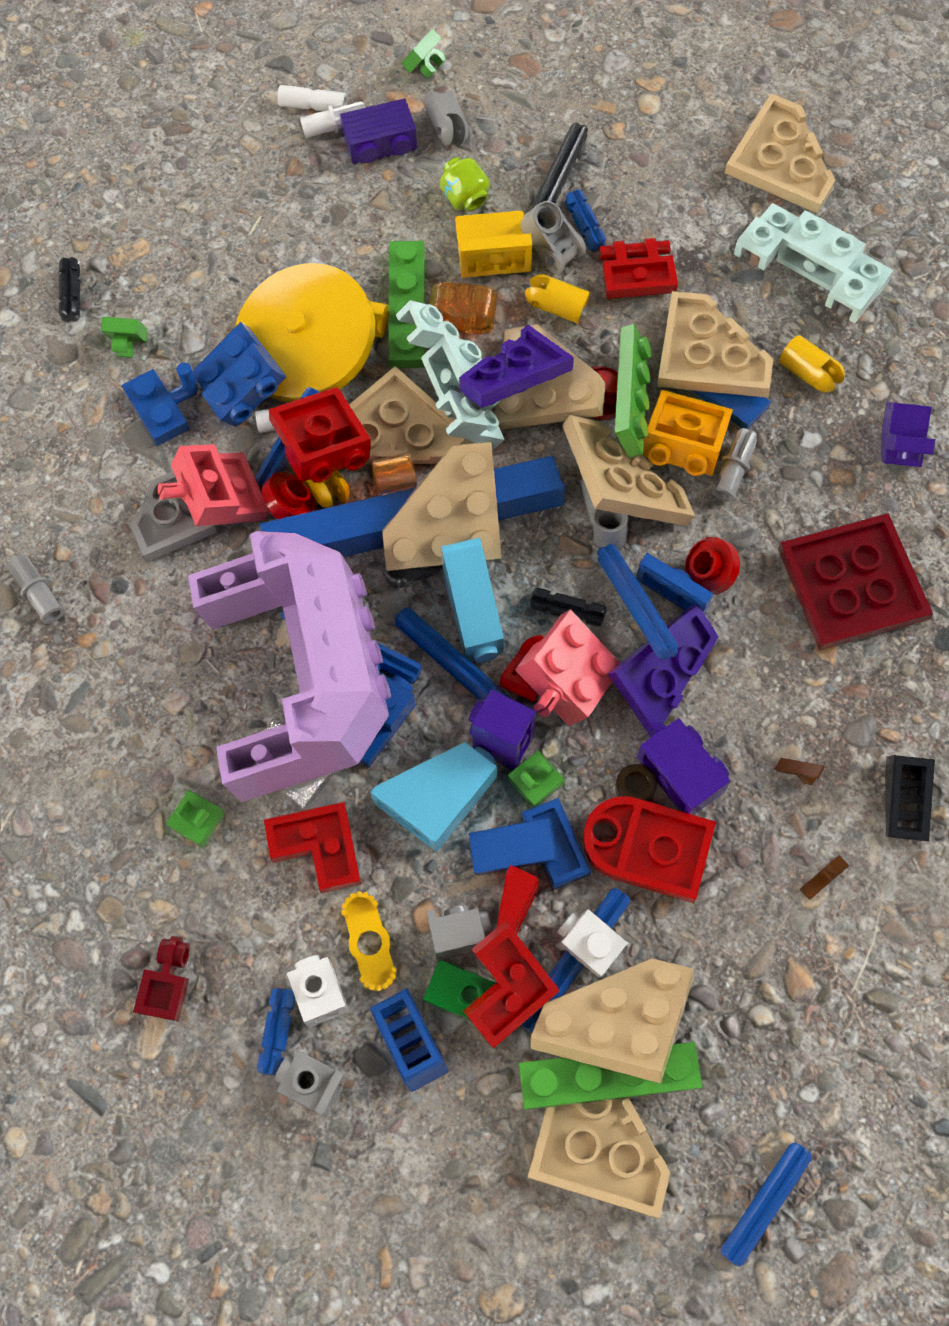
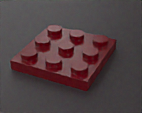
(854, 581)

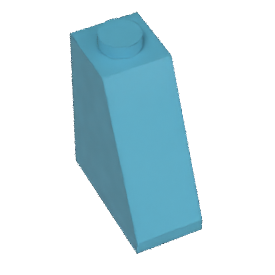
(472, 600)
(437, 793)

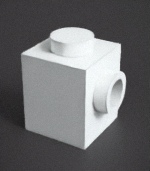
(317, 990)

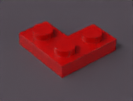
(318, 832)
(519, 986)

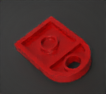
(652, 846)

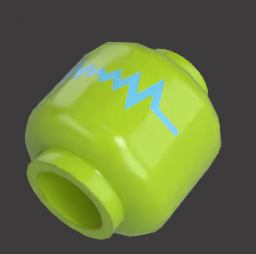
(464, 184)

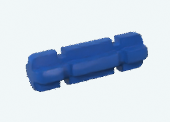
(585, 220)
(276, 1031)

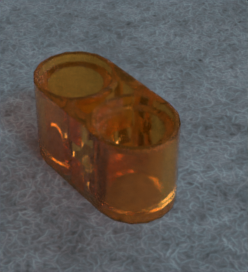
(466, 306)
(393, 474)

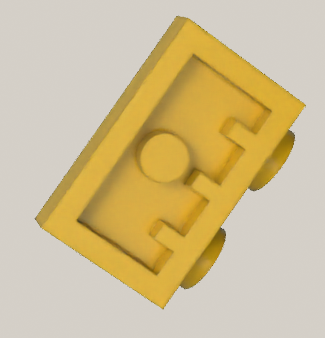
(493, 244)

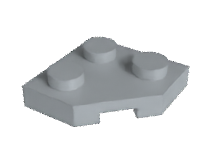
(165, 523)

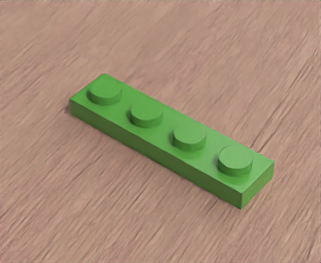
(405, 284)
(631, 390)
(572, 1082)

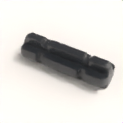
(69, 289)
(560, 603)

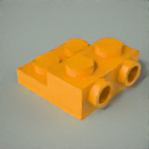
(686, 433)

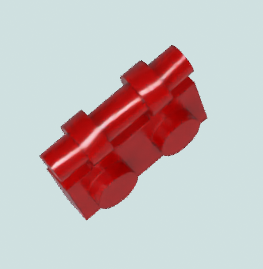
(638, 275)

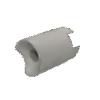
(446, 117)

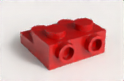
(321, 435)

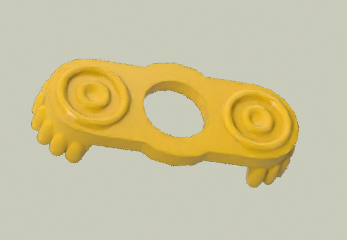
(361, 917)

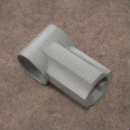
(599, 519)

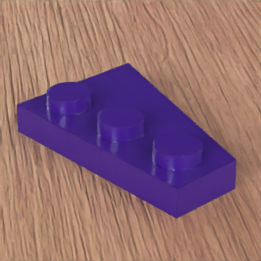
(515, 369)
(655, 685)

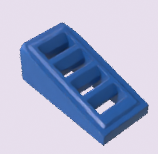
(425, 1071)

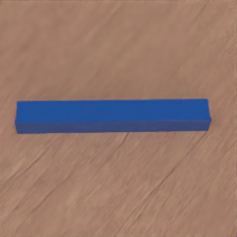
(359, 524)

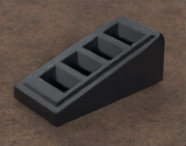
(924, 785)

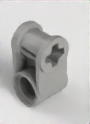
(554, 238)

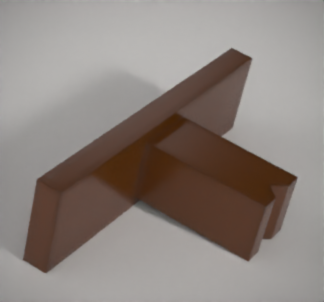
(804, 771)
(824, 877)

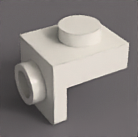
(590, 941)

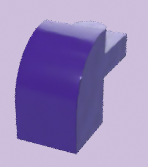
(905, 434)

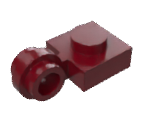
(162, 992)

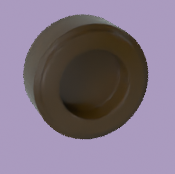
(636, 782)

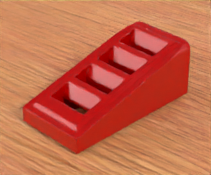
(517, 897)

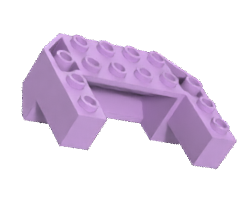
(332, 654)

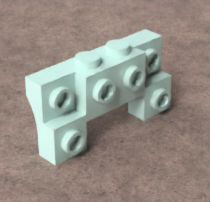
(818, 253)
(445, 363)

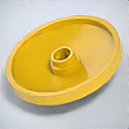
(312, 326)

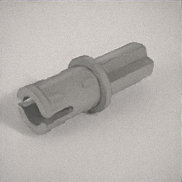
(735, 465)
(35, 588)

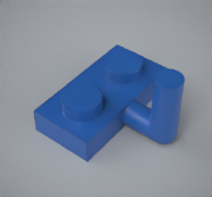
(158, 406)

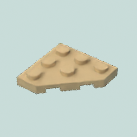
(783, 156)
(710, 351)
(572, 393)
(403, 420)
(623, 482)
(446, 508)
(619, 1021)
(602, 1155)

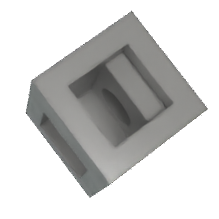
(457, 930)
(323, 1092)

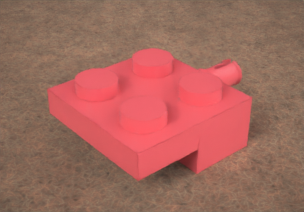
(215, 486)
(568, 670)

